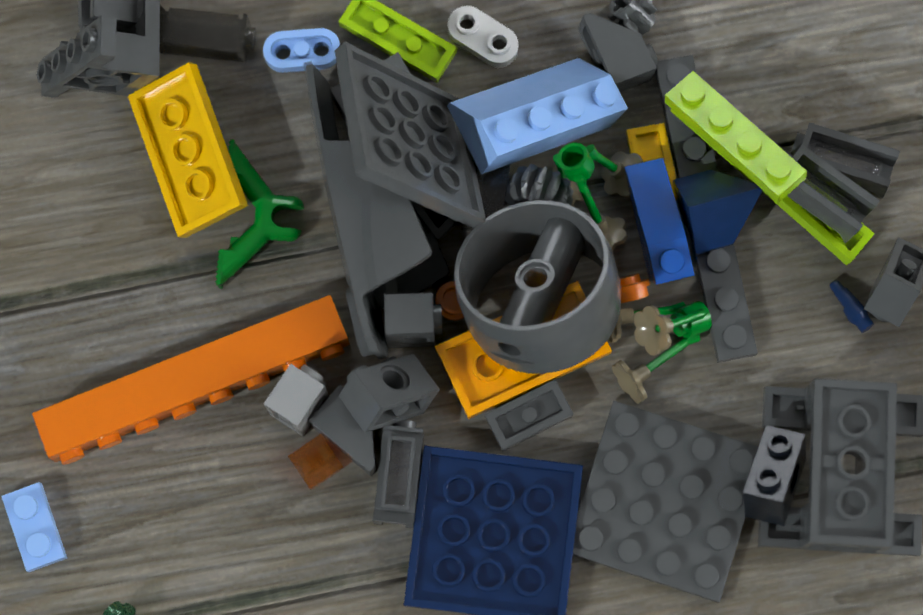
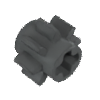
(633, 14)

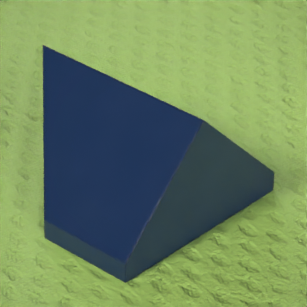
(715, 207)

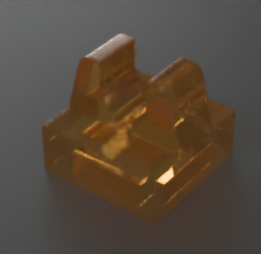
(316, 462)

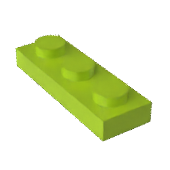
(395, 33)

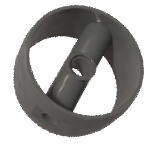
(526, 334)

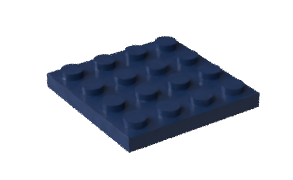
(492, 534)

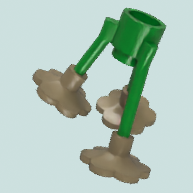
(577, 166)
(653, 333)

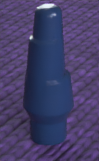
(852, 307)

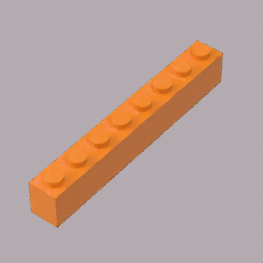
(190, 380)

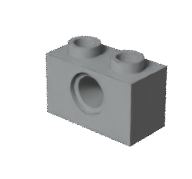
(297, 398)

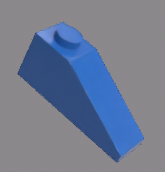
(658, 222)

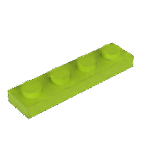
(735, 137)

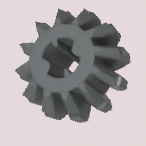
(538, 184)

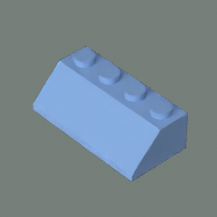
(537, 113)

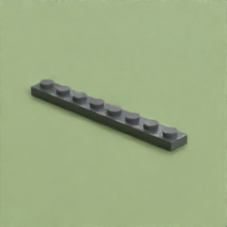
(718, 268)

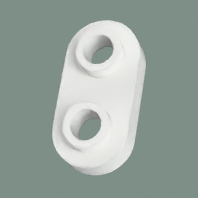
(480, 37)

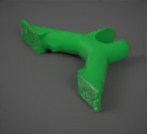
(264, 228)

